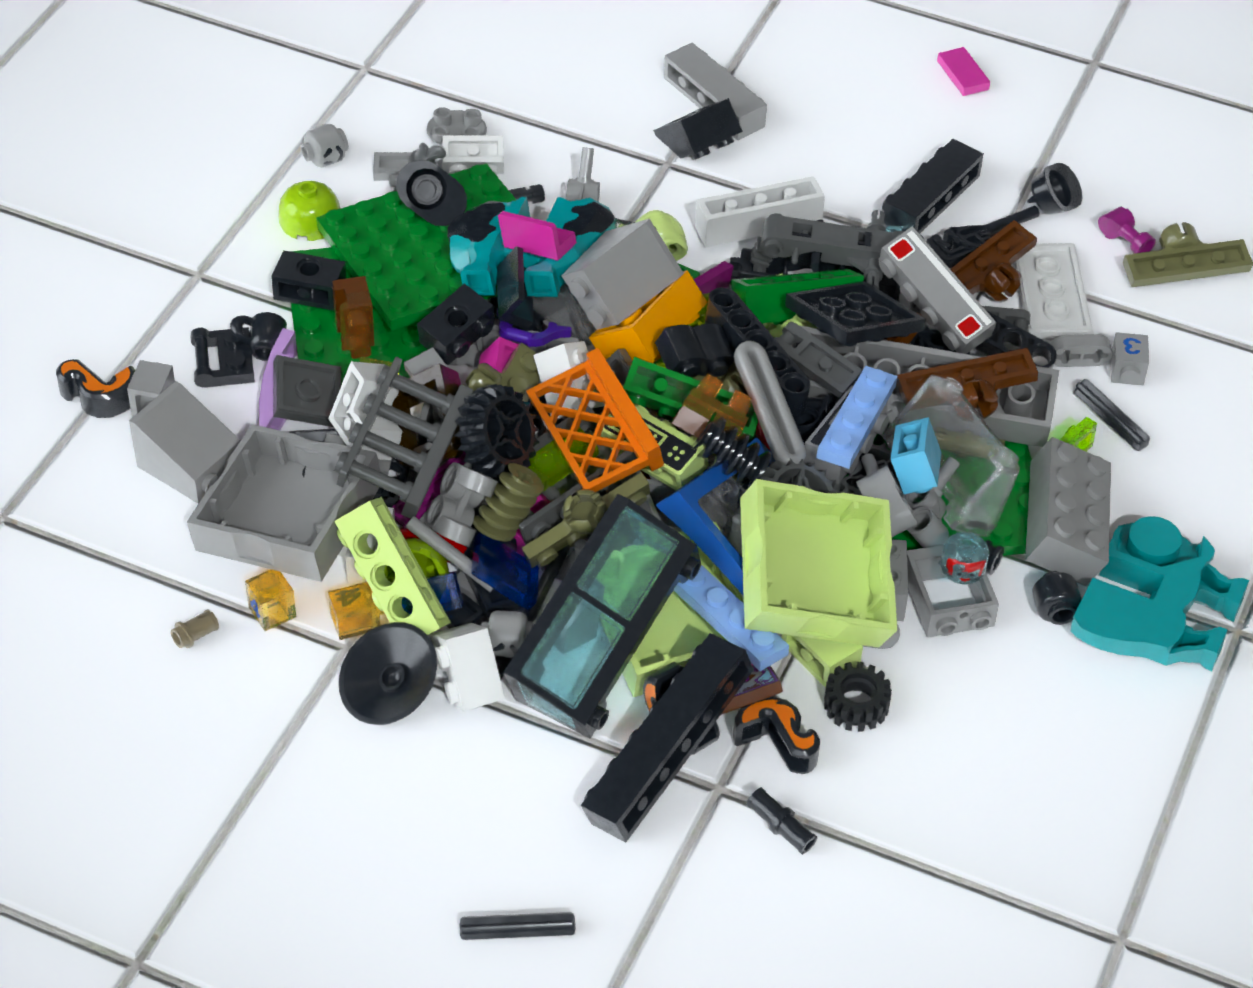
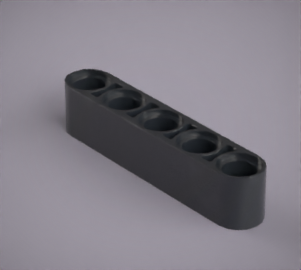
(742, 325)
(1006, 331)

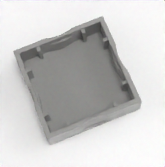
(271, 513)

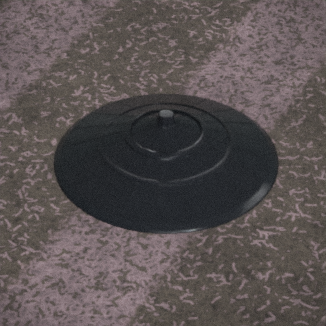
(387, 673)

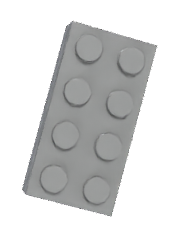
(1069, 511)

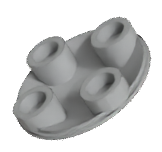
(455, 123)

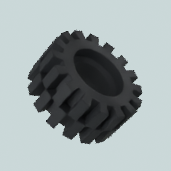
(853, 712)

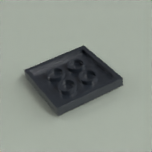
(855, 313)

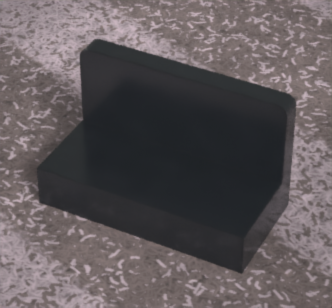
(513, 302)

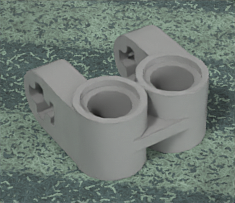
(453, 510)

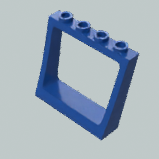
(685, 512)

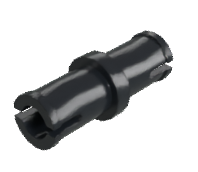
(782, 820)

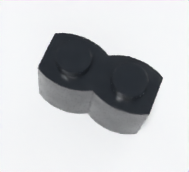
(695, 350)

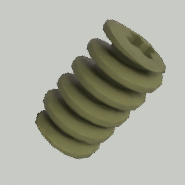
(509, 503)

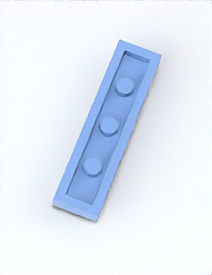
(856, 417)
(726, 616)

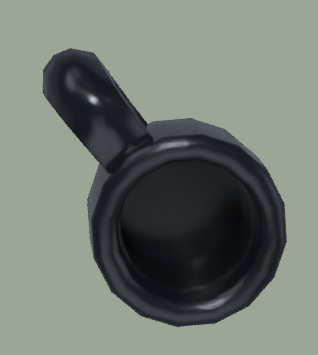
(263, 332)

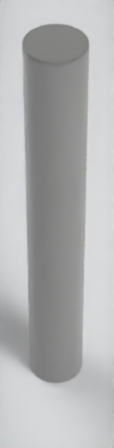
(444, 548)

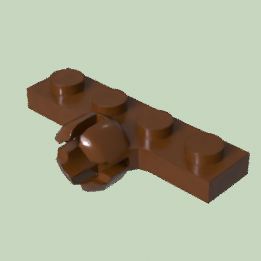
(989, 266)
(978, 377)

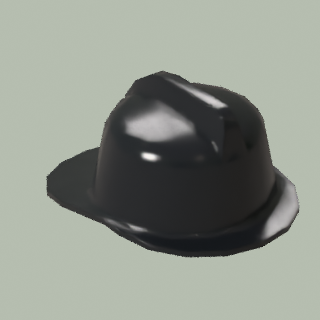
(1056, 189)
(431, 192)

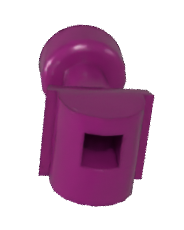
(1121, 223)

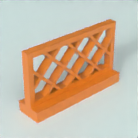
(623, 416)

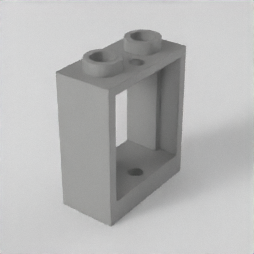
(924, 565)

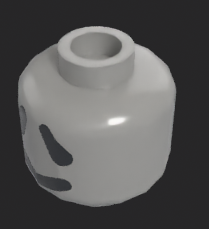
(324, 145)
(507, 631)

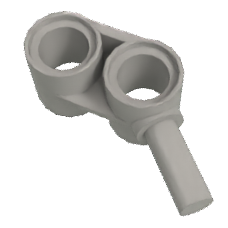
(584, 186)
(883, 485)
(930, 509)

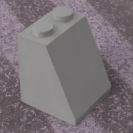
(621, 273)
(181, 442)

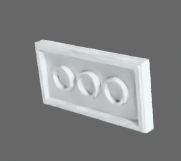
(1053, 291)

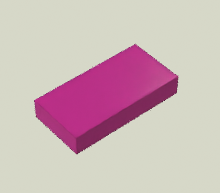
(963, 71)

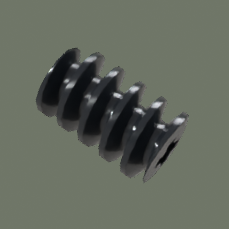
(733, 451)

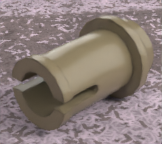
(186, 633)

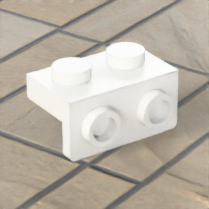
(472, 150)

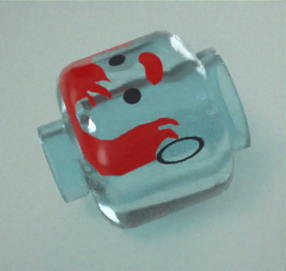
(964, 558)

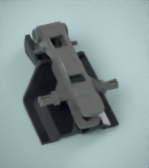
(819, 246)

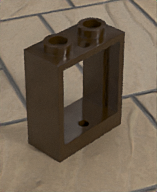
(443, 381)

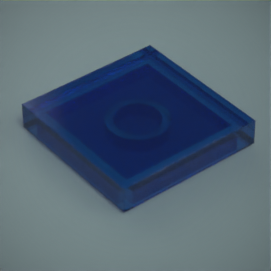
(505, 571)

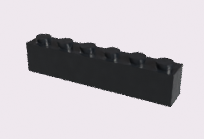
(667, 737)

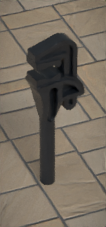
(968, 238)

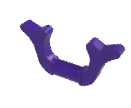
(533, 339)

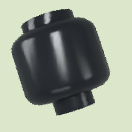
(1056, 597)

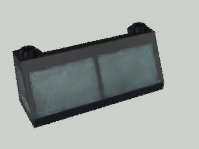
(600, 616)

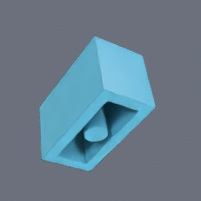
(916, 456)

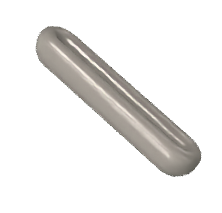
(769, 403)

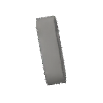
(1081, 350)

